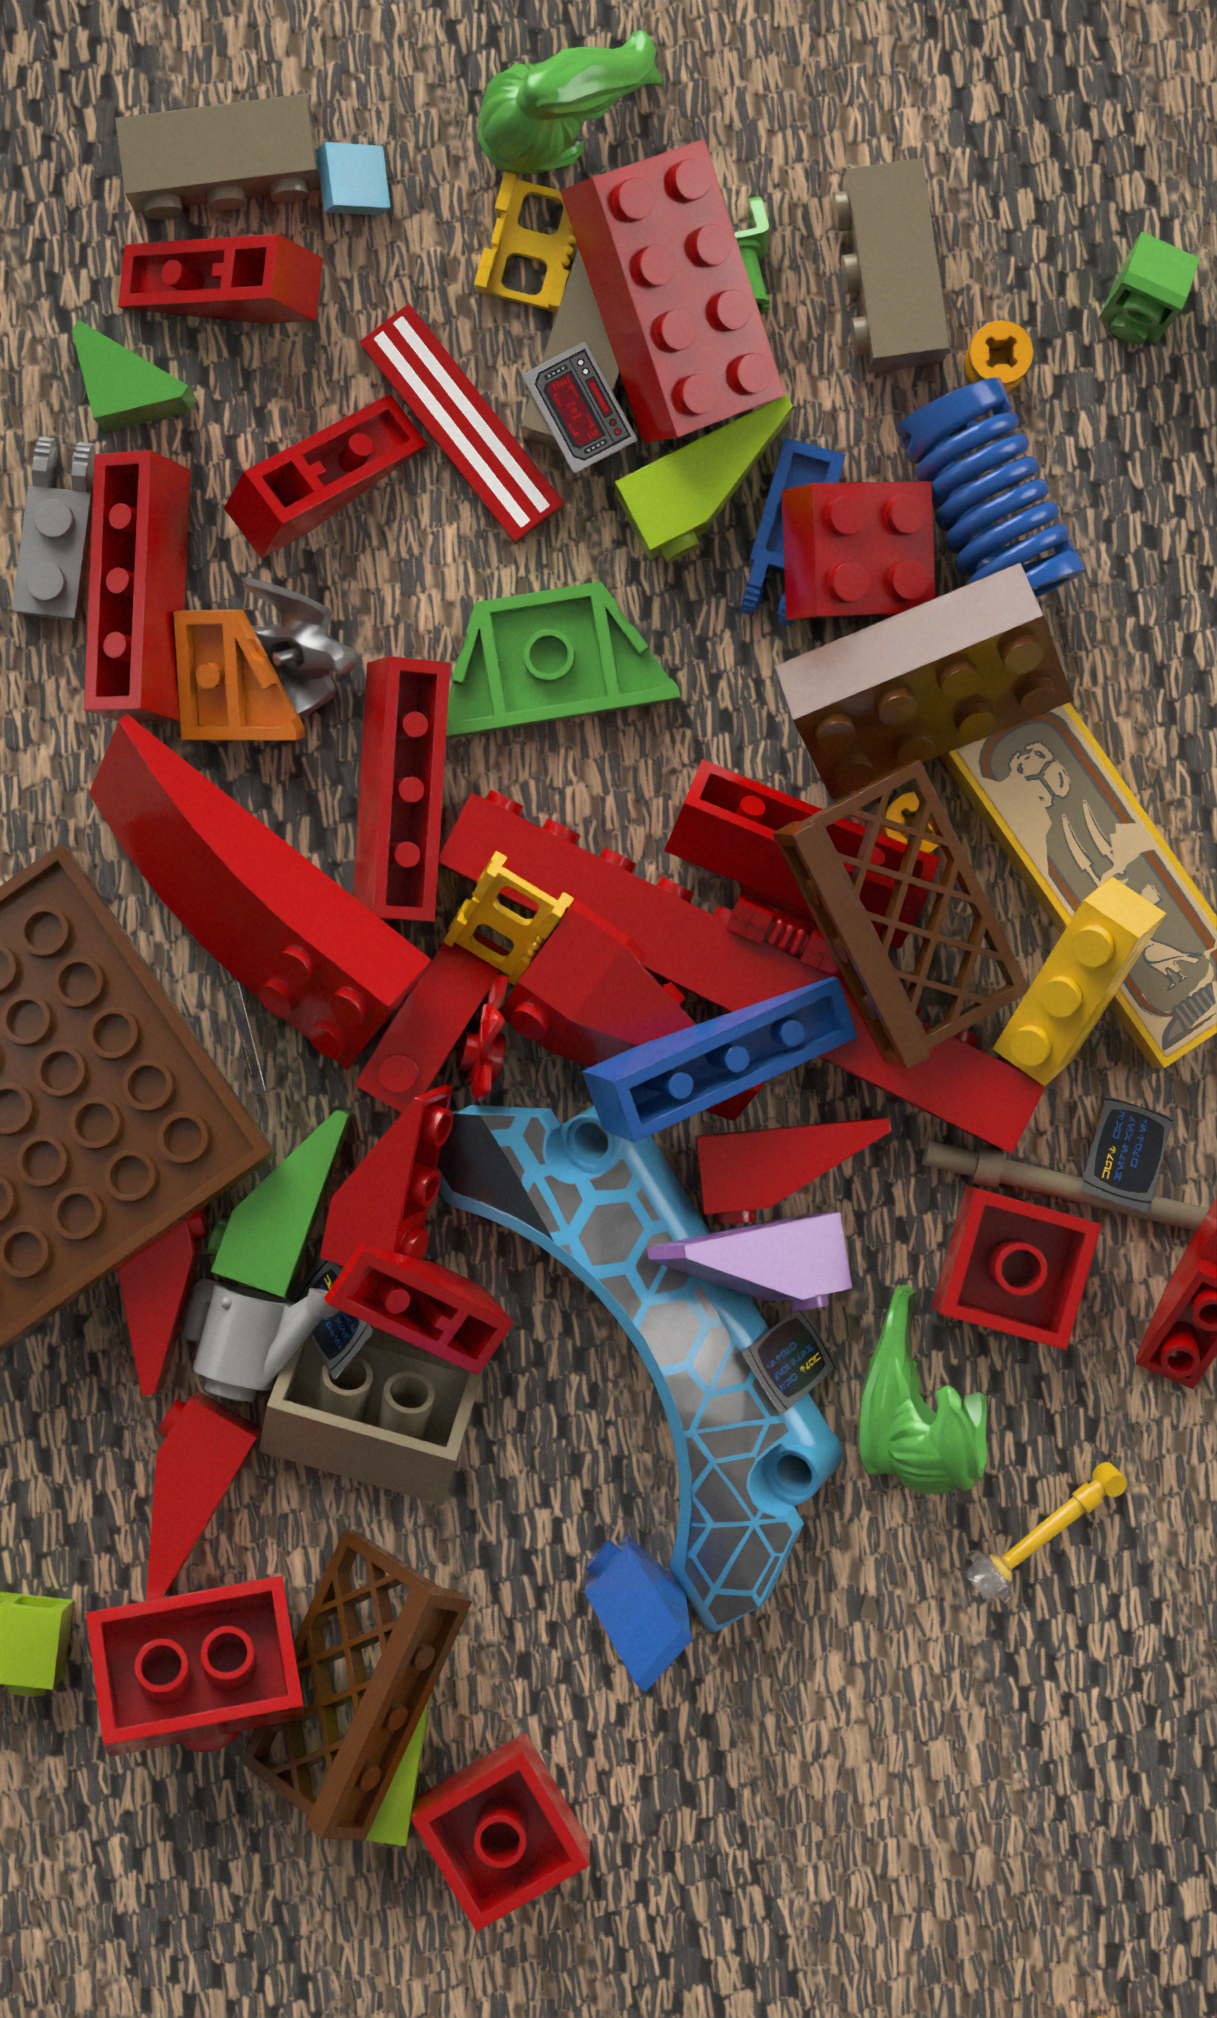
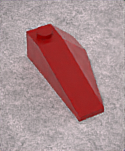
(596, 999)

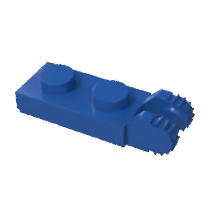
(796, 466)

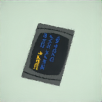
(246, 1038)
(1126, 1154)
(337, 1336)
(790, 1360)

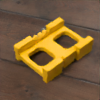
(512, 240)
(485, 909)

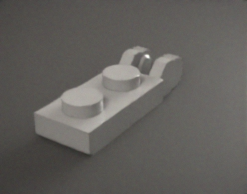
(55, 536)

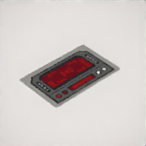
(579, 407)

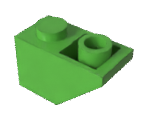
(1149, 290)

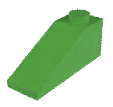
(274, 1223)

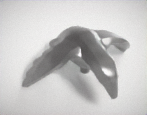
(302, 646)

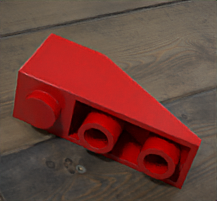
(393, 1185)

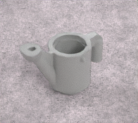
(247, 1334)

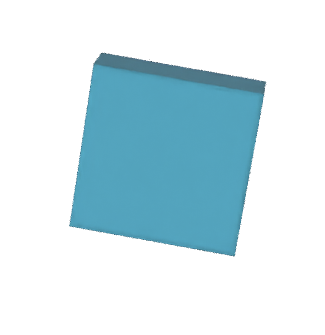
(353, 178)

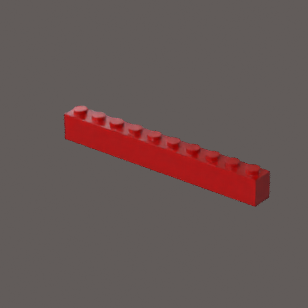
(701, 956)

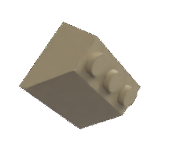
(383, 1421)

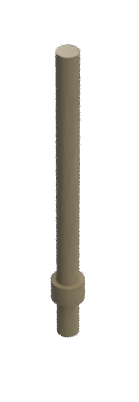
(990, 1168)

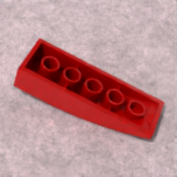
(255, 899)

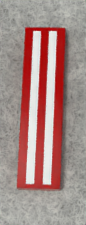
(462, 423)

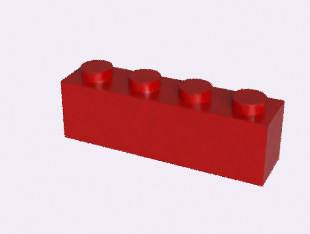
(136, 585)
(401, 787)
(730, 830)

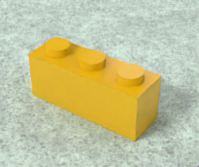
(1078, 980)

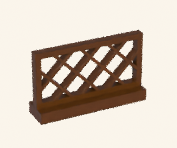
(853, 939)
(384, 1706)

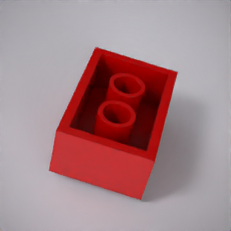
(194, 1666)

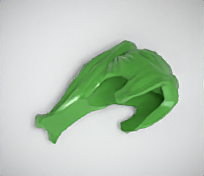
(540, 107)
(902, 1432)

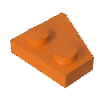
(228, 681)

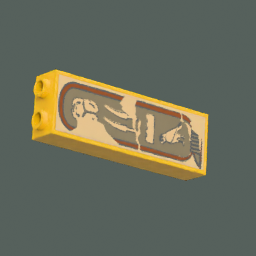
(1069, 830)

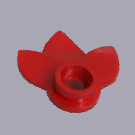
(484, 1050)

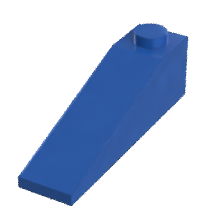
(716, 1059)
(638, 1608)

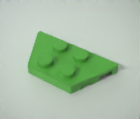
(551, 662)

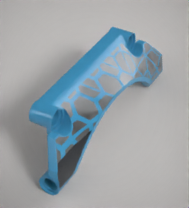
(597, 1213)

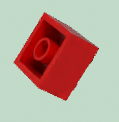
(857, 549)
(1016, 1267)
(501, 1832)

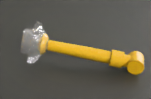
(993, 1574)

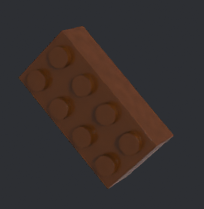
(925, 681)

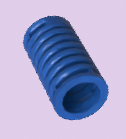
(978, 545)

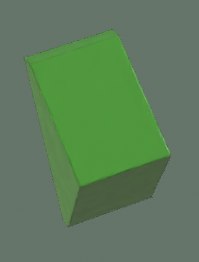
(123, 385)

